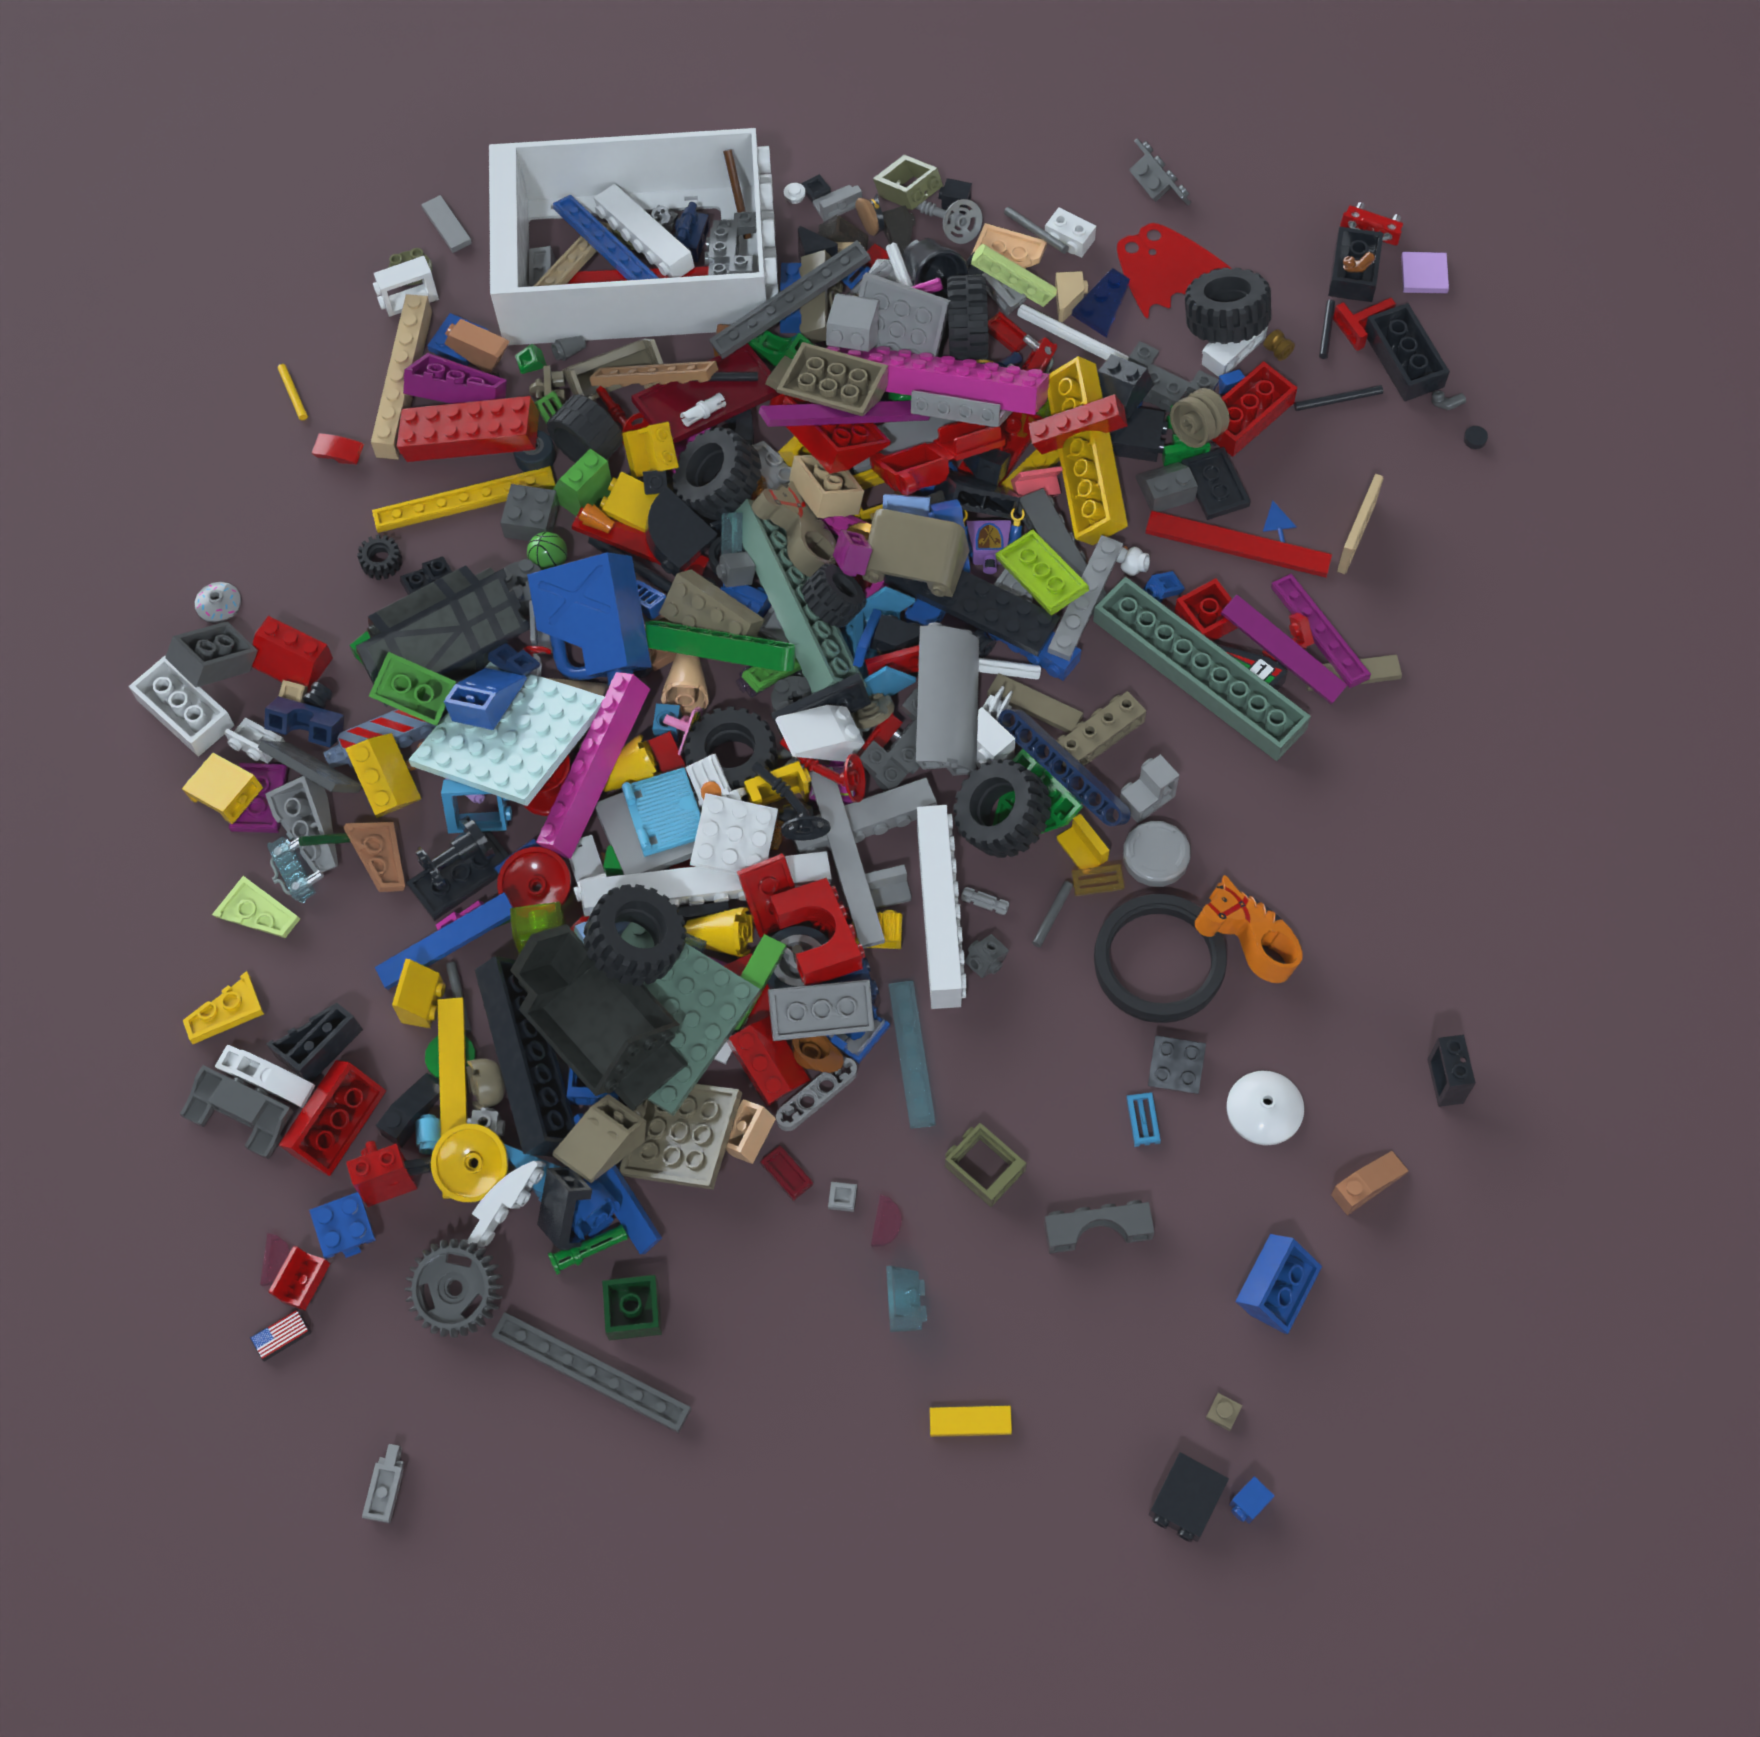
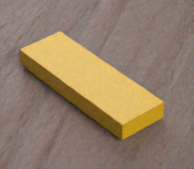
(970, 1421)

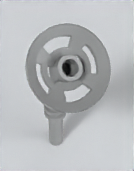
(956, 219)

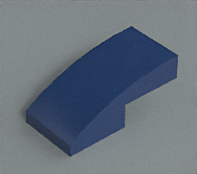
(512, 661)

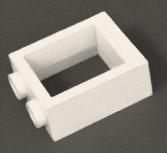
(401, 275)

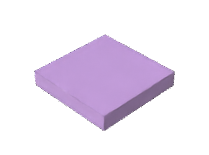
(1424, 272)

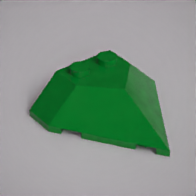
(1063, 803)

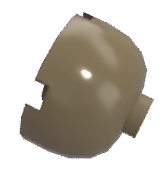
(485, 1082)

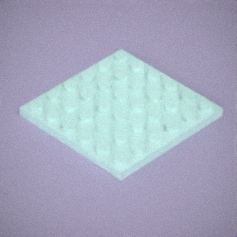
(522, 748)

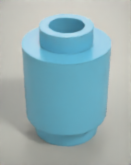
(427, 1133)

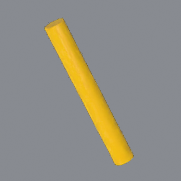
(297, 403)

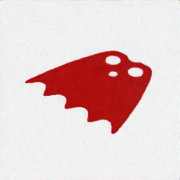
(1168, 271)

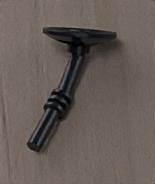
(805, 824)

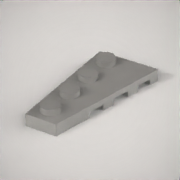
(773, 467)

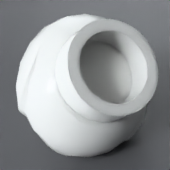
(1133, 560)

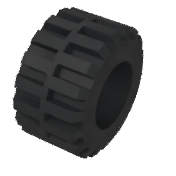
(833, 595)

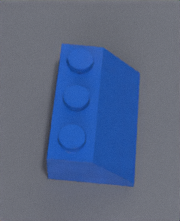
(1279, 1283)

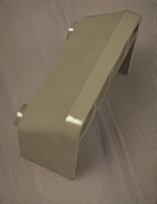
(633, 354)

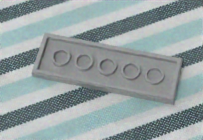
(906, 435)

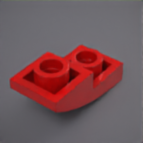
(338, 448)

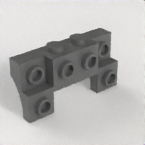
(724, 245)
(1167, 386)
(893, 765)
(236, 1100)

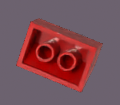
(289, 653)
(767, 1062)

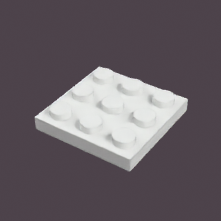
(732, 834)

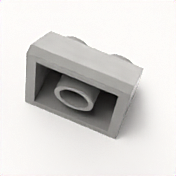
(853, 322)

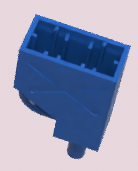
(595, 608)

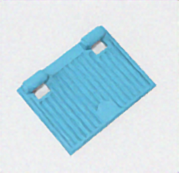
(663, 811)

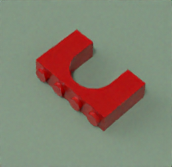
(819, 902)

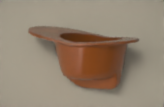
(817, 1054)

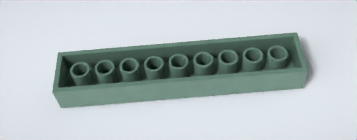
(818, 645)
(1201, 668)

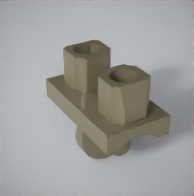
(551, 380)

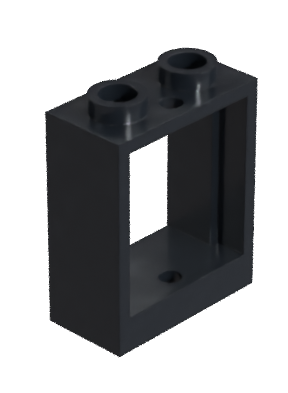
(1449, 1075)

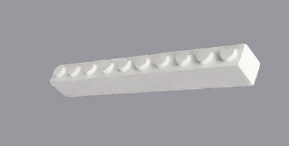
(701, 884)

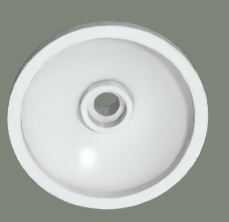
(1263, 1122)

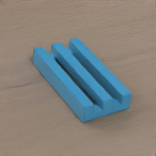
(1146, 1139)

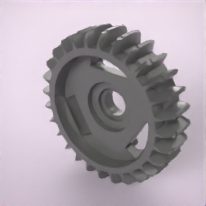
(439, 1274)

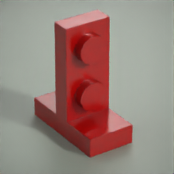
(1354, 325)

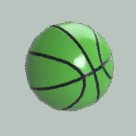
(547, 550)

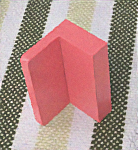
(1034, 480)

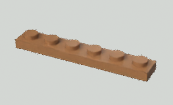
(654, 373)

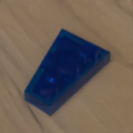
(1102, 302)

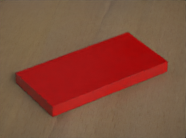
(1014, 444)

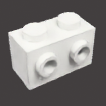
(1071, 231)

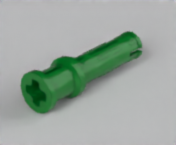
(617, 1235)

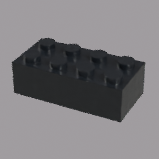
(1406, 352)

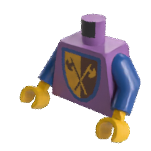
(990, 537)

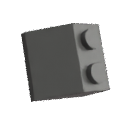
(1168, 486)

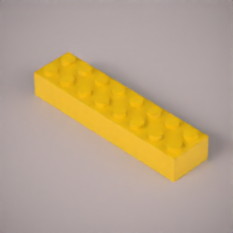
(1087, 457)

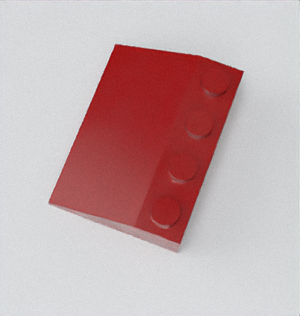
(838, 445)

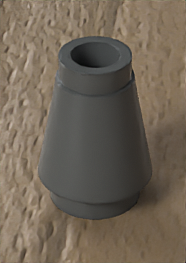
(567, 347)

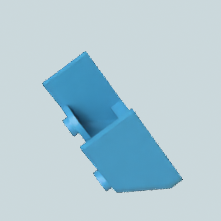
(887, 679)

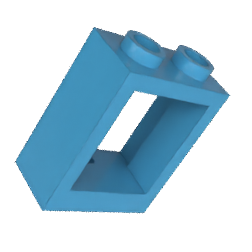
(485, 821)

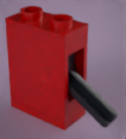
(384, 1173)

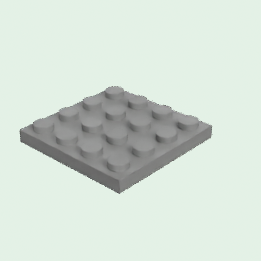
(906, 315)

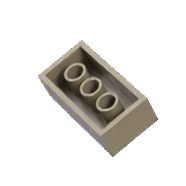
(703, 605)

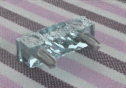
(291, 869)

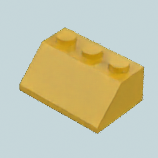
(383, 774)

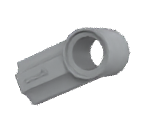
(665, 217)

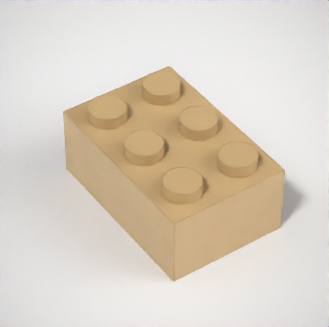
(824, 492)

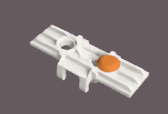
(710, 779)

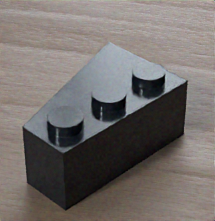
(317, 1042)

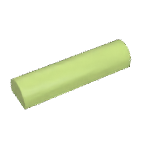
(1013, 275)

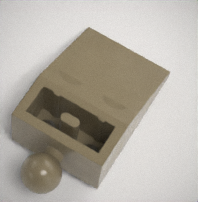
(602, 1138)

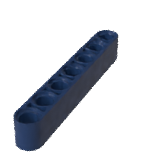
(1074, 769)

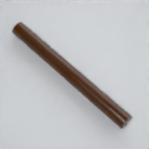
(735, 185)

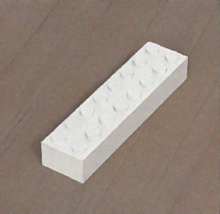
(941, 907)

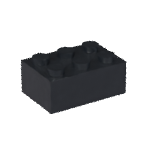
(1355, 285)

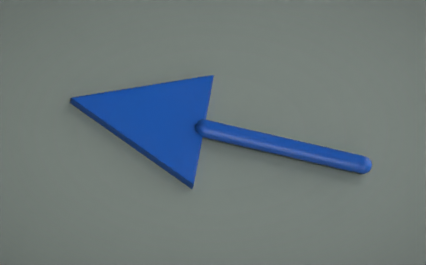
(1277, 521)

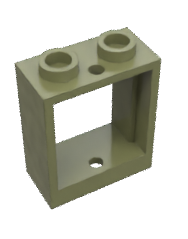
(891, 179)
(1004, 1182)

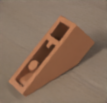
(1368, 1182)

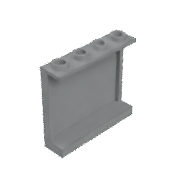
(957, 409)
(622, 836)

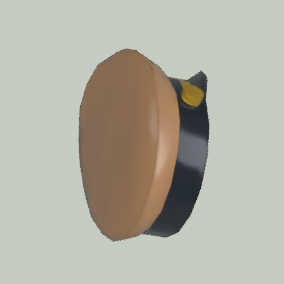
(870, 214)

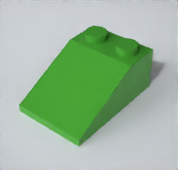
(412, 688)

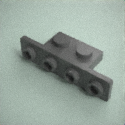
(1153, 177)

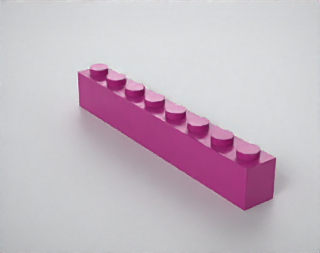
(593, 765)

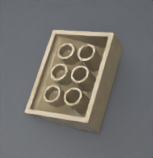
(834, 379)

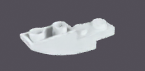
(265, 1075)
(508, 1192)

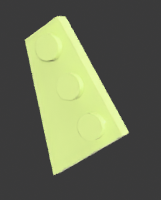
(256, 909)

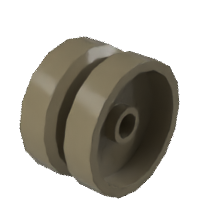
(1199, 417)

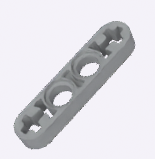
(820, 1097)

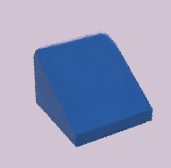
(1229, 380)

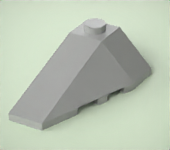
(305, 811)

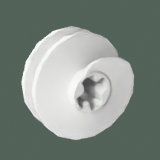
(995, 706)

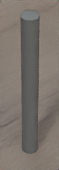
(1036, 230)

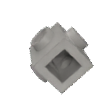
(489, 1118)

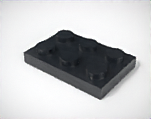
(1218, 483)

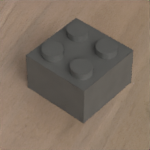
(529, 512)

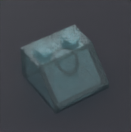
(904, 1299)

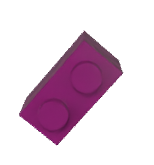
(852, 553)

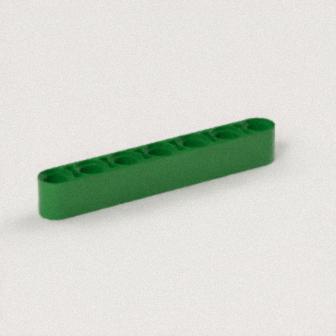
(720, 646)

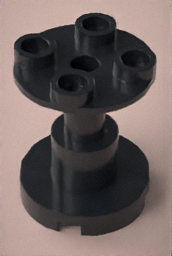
(461, 848)

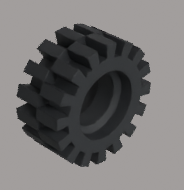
(379, 568)

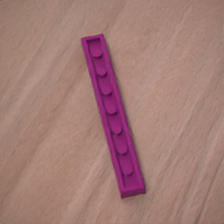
(822, 415)

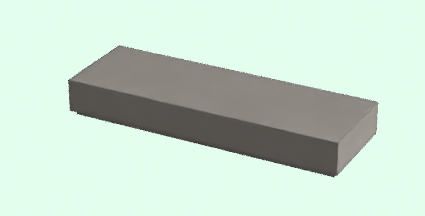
(446, 224)

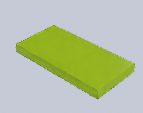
(1042, 572)

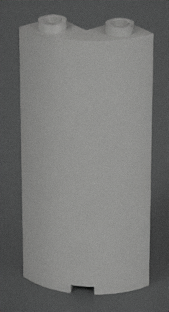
(947, 699)

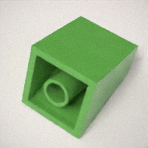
(584, 483)

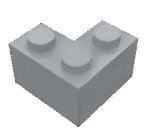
(1152, 790)

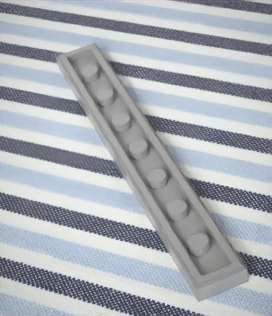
(847, 861)

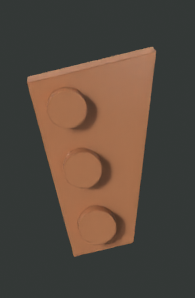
(379, 853)

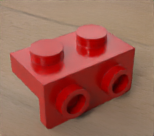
(299, 1278)

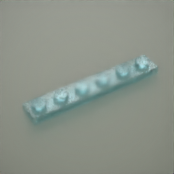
(911, 1054)

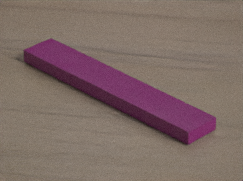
(1323, 632)
(1283, 649)

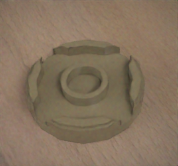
(874, 714)

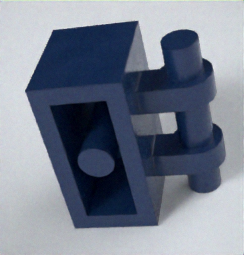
(692, 230)

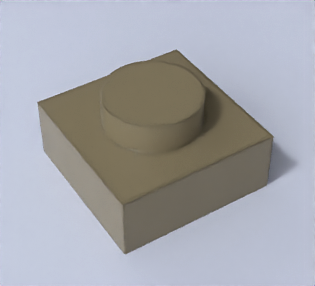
(1223, 1412)

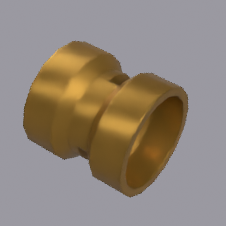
(1279, 345)

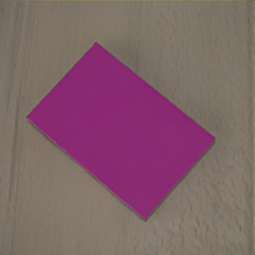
(258, 815)

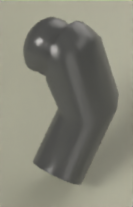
(1447, 403)

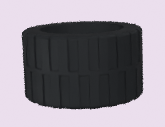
(584, 426)

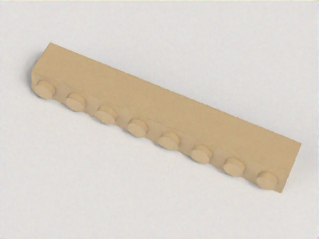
(406, 350)

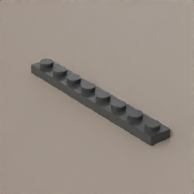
(790, 299)
(591, 1372)

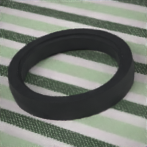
(1136, 1006)

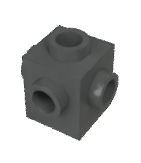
(986, 956)

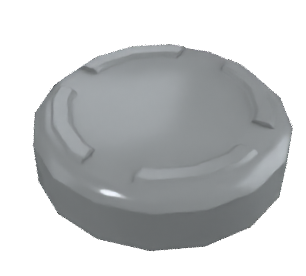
(1156, 853)

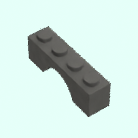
(1130, 1221)

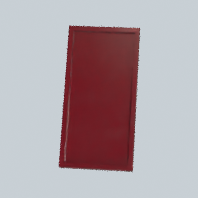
(667, 401)

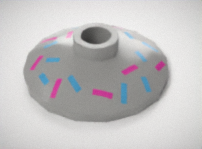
(220, 609)

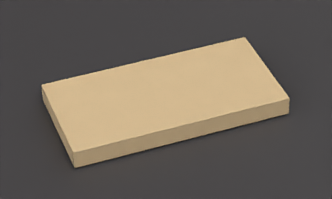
(1360, 524)

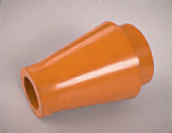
(595, 518)

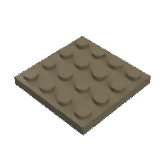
(688, 1145)

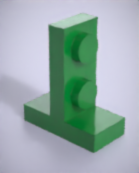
(1179, 450)

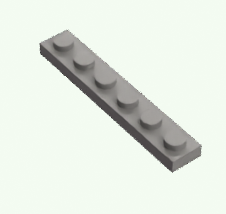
(1080, 610)

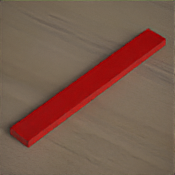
(1238, 544)

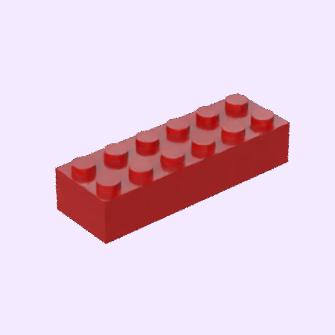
(468, 429)

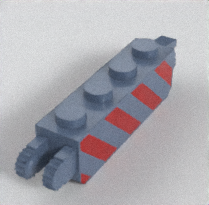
(402, 725)

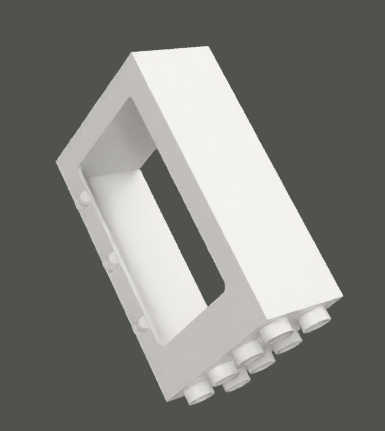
(652, 172)

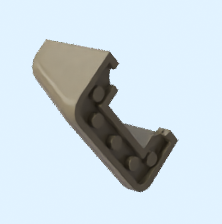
(916, 550)

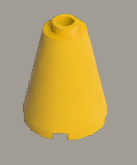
(633, 764)
(724, 931)

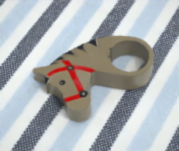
(808, 537)

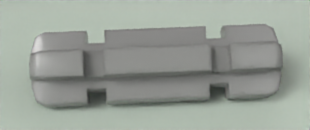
(985, 901)

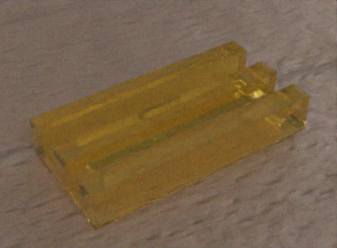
(1099, 889)

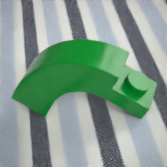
(773, 348)

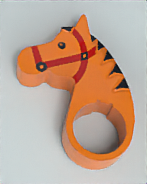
(1255, 926)

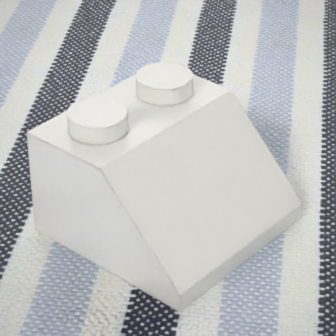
(992, 740)

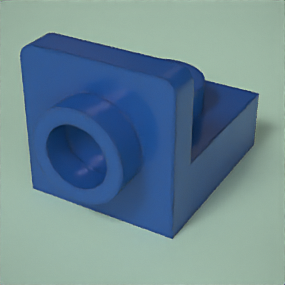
(1164, 586)

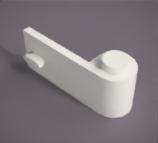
(586, 863)

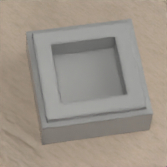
(842, 1196)

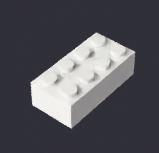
(181, 706)

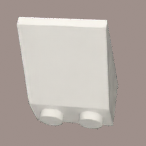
(821, 733)

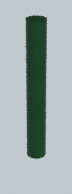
(323, 839)

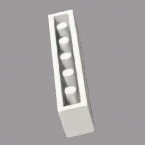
(643, 232)

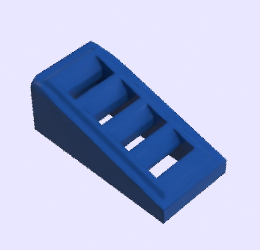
(650, 610)

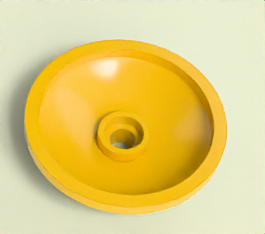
(453, 1158)

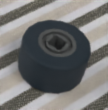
(540, 457)

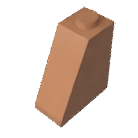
(476, 345)

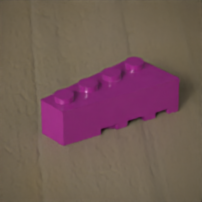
(451, 382)

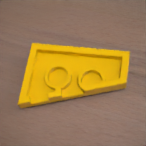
(230, 1009)

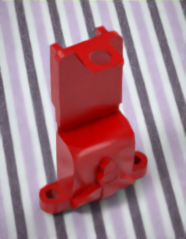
(928, 463)

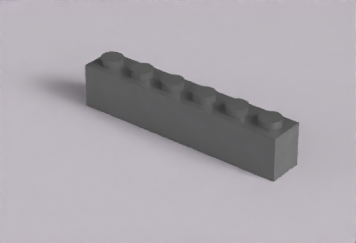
(1050, 526)

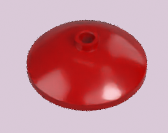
(533, 867)

